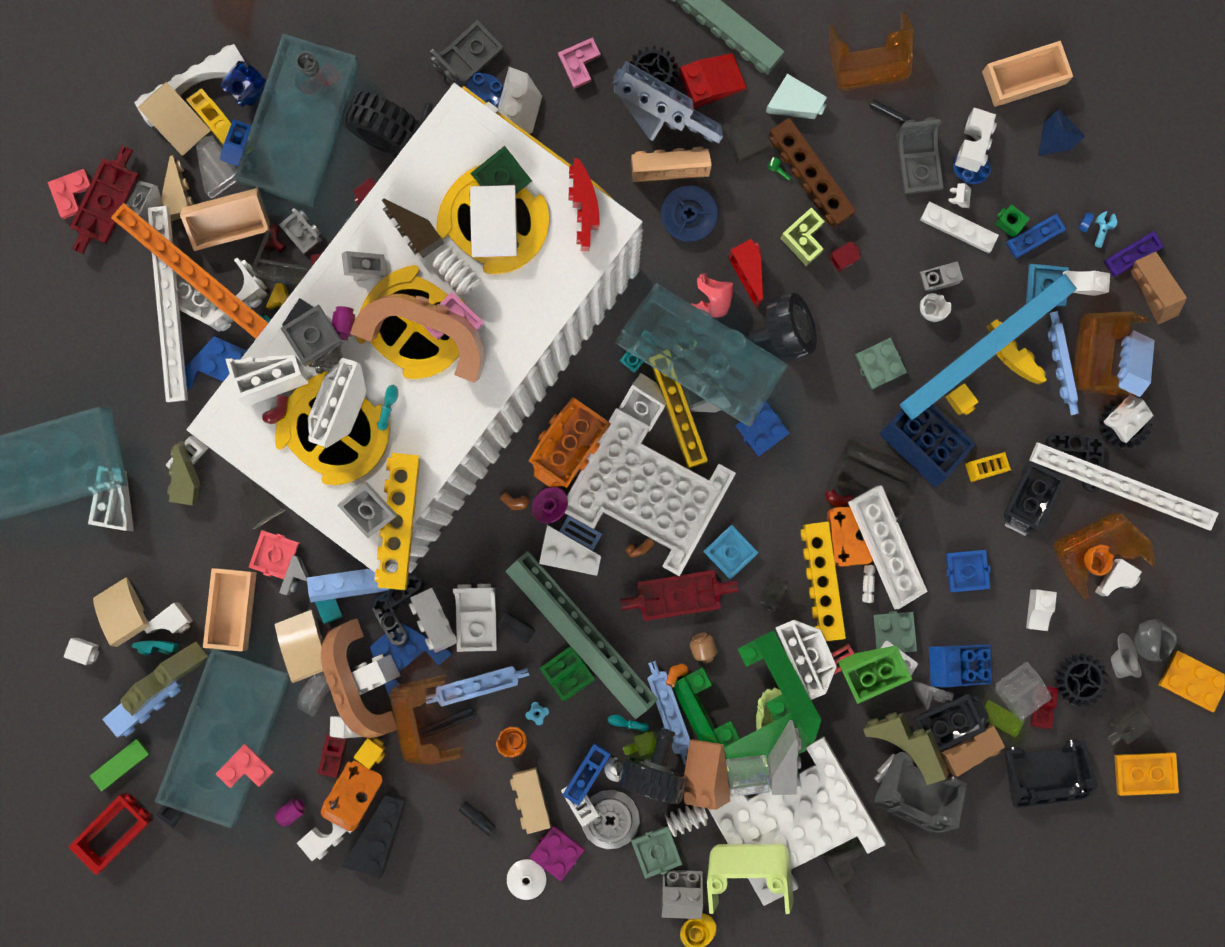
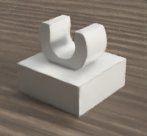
(963, 195)

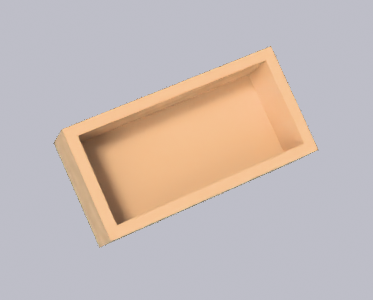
(1027, 73)
(225, 219)
(229, 609)

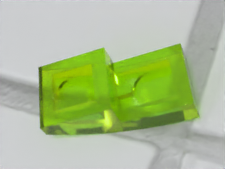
(1003, 719)

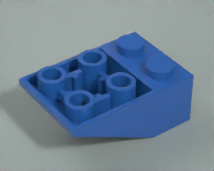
(960, 665)

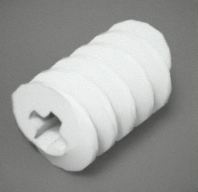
(455, 272)
(686, 819)

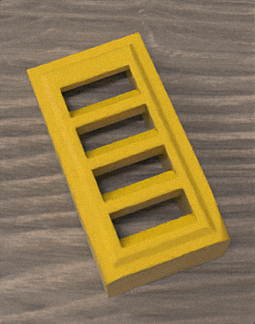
(976, 471)

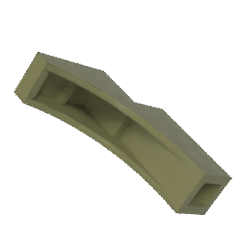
(162, 677)
(919, 746)

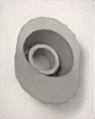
(1125, 658)

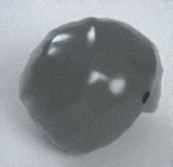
(1154, 640)

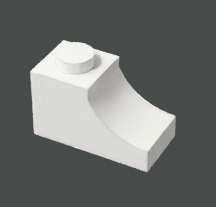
(1090, 282)
(1120, 575)
(1040, 609)
(172, 618)

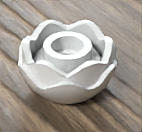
(613, 769)

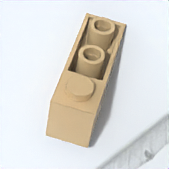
(175, 189)

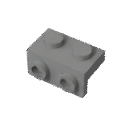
(300, 232)

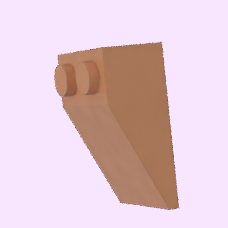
(706, 775)

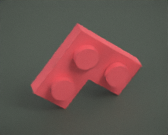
(66, 188)
(245, 762)

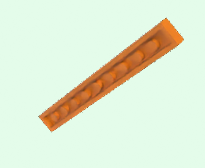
(189, 270)

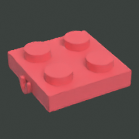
(273, 554)

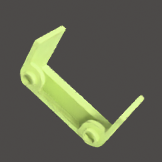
(750, 861)

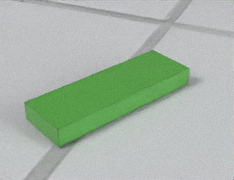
(120, 764)

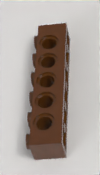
(788, 131)

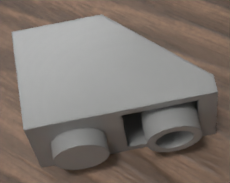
(941, 276)

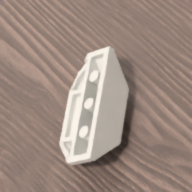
(520, 99)
(337, 403)
(808, 655)

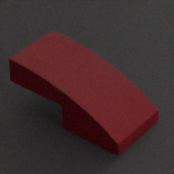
(1044, 715)
(332, 756)

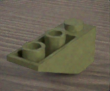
(184, 479)

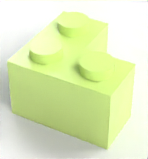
(799, 237)

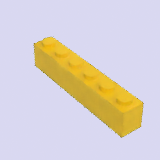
(681, 420)

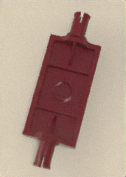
(105, 195)
(679, 595)

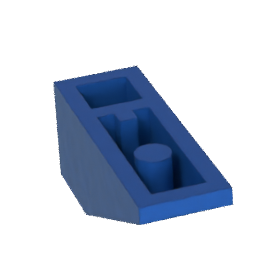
(586, 773)

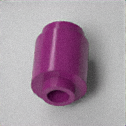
(343, 321)
(290, 812)

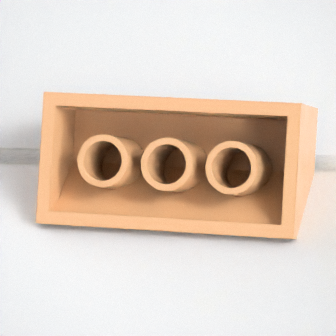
(670, 165)

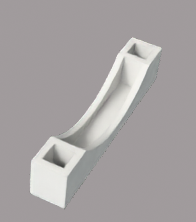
(212, 67)

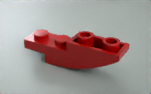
(583, 197)

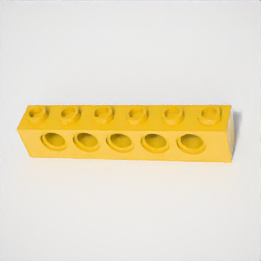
(825, 551)
(399, 578)

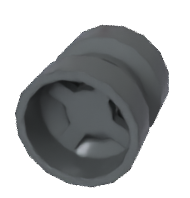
(306, 60)

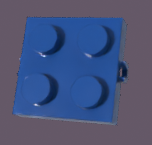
(764, 431)
(967, 571)

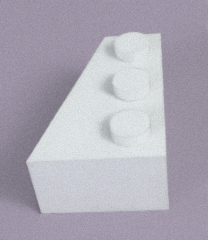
(112, 509)
(568, 554)
(375, 674)

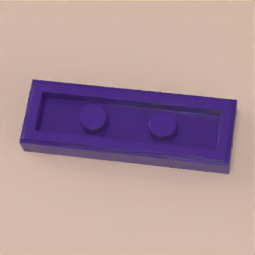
(1126, 258)

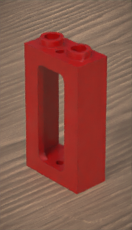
(80, 845)

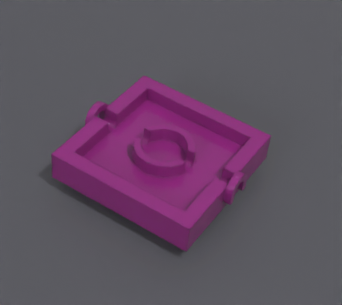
(557, 853)

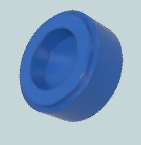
(1086, 221)

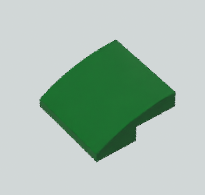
(567, 673)

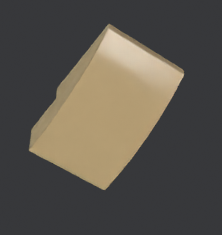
(174, 118)
(120, 613)
(301, 645)

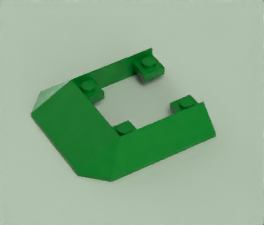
(790, 705)

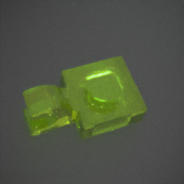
(643, 744)

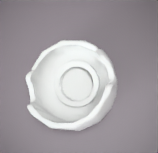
(934, 307)

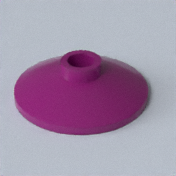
(545, 501)

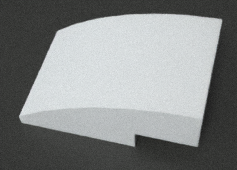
(493, 221)

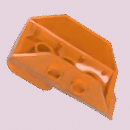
(567, 444)

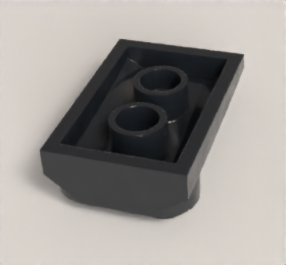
(1033, 499)
(954, 720)

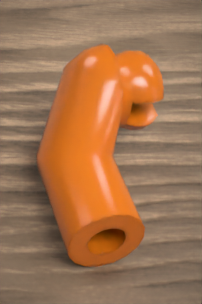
(675, 672)

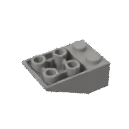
(785, 762)

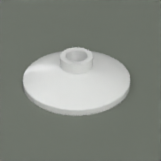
(526, 869)

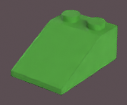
(874, 672)

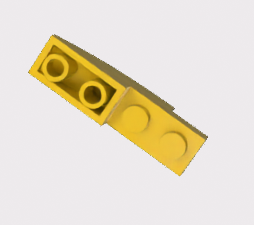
(210, 114)
(1020, 361)

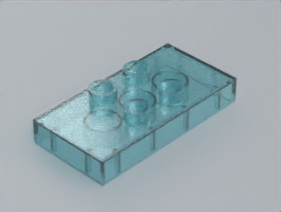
(297, 122)
(702, 354)
(59, 462)
(229, 709)

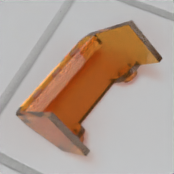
(873, 65)
(1096, 350)
(1111, 531)
(403, 699)

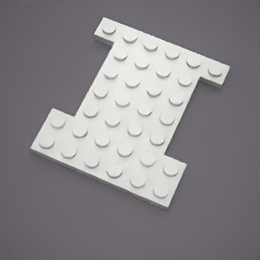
(646, 491)
(808, 823)

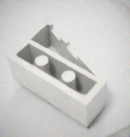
(265, 377)
(432, 621)

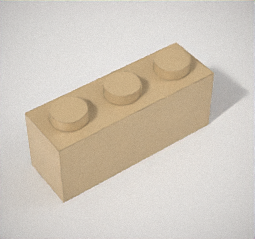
(530, 800)

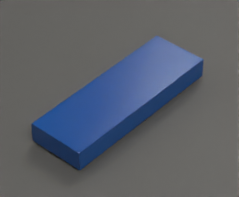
(1036, 236)

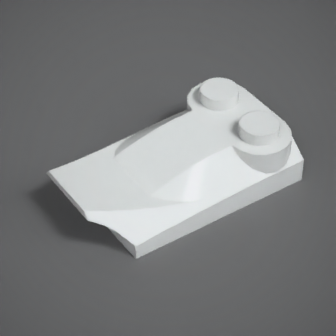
(192, 301)

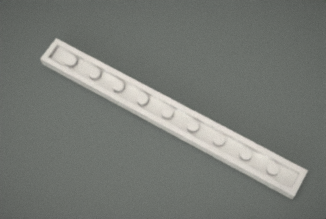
(168, 313)
(1123, 486)

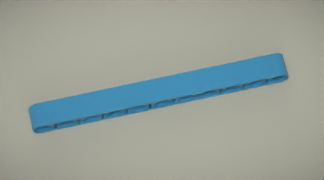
(988, 346)

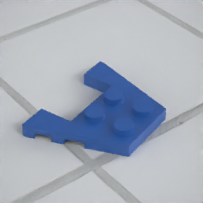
(212, 360)
(405, 655)

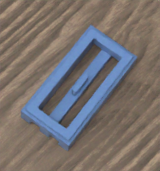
(595, 541)

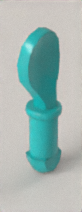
(391, 397)
(618, 720)

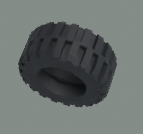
(380, 122)

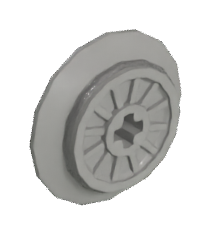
(625, 824)

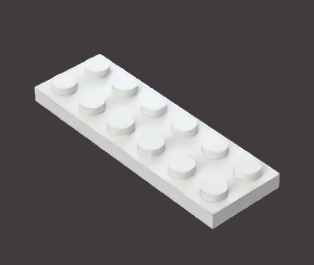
(887, 547)

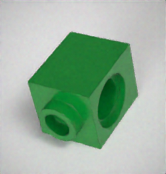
(1019, 220)

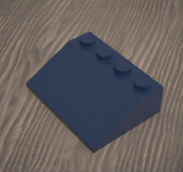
(928, 442)

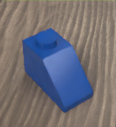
(235, 142)

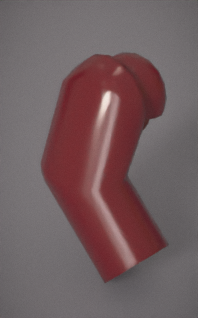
(277, 244)
(278, 412)
(836, 500)

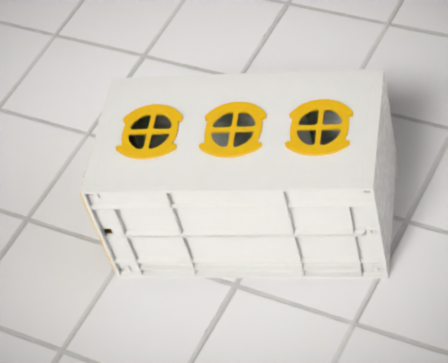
(532, 310)

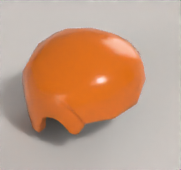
(1099, 560)
(511, 742)

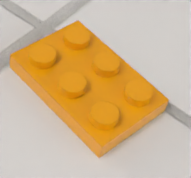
(1193, 681)
(1146, 773)

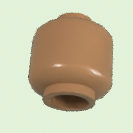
(703, 647)

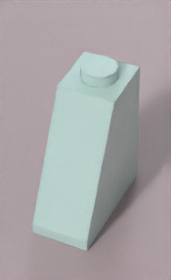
(796, 100)

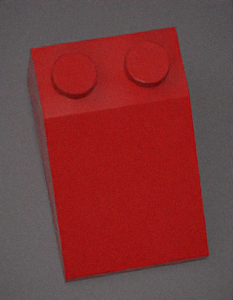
(712, 79)
(747, 265)

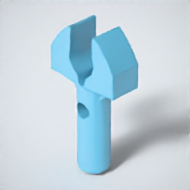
(1104, 227)

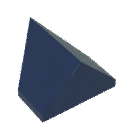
(1059, 134)

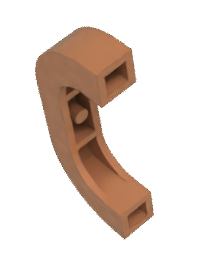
(435, 317)
(343, 685)

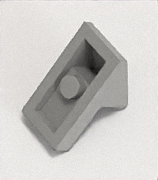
(363, 265)
(295, 570)

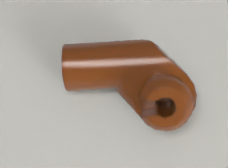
(516, 503)
(641, 549)

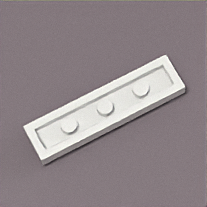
(959, 227)

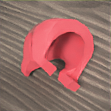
(719, 294)

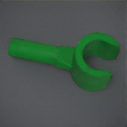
(774, 166)

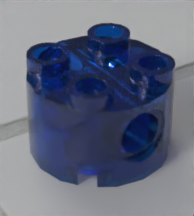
(244, 84)

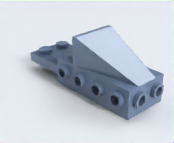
(655, 102)

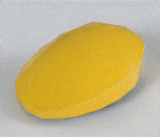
(698, 931)

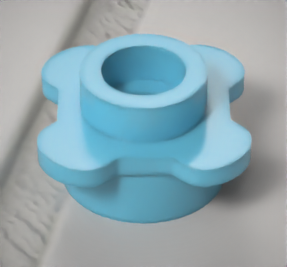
(537, 718)

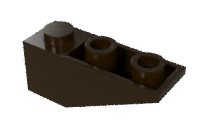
(417, 228)

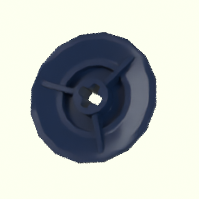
(692, 199)

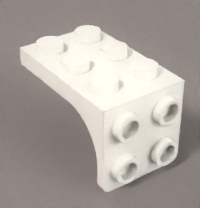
(251, 294)
(476, 618)

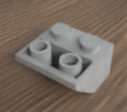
(682, 894)

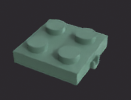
(880, 363)
(896, 629)
(656, 852)

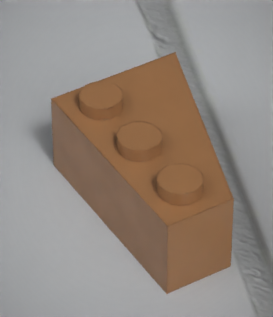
(1158, 287)
(972, 751)

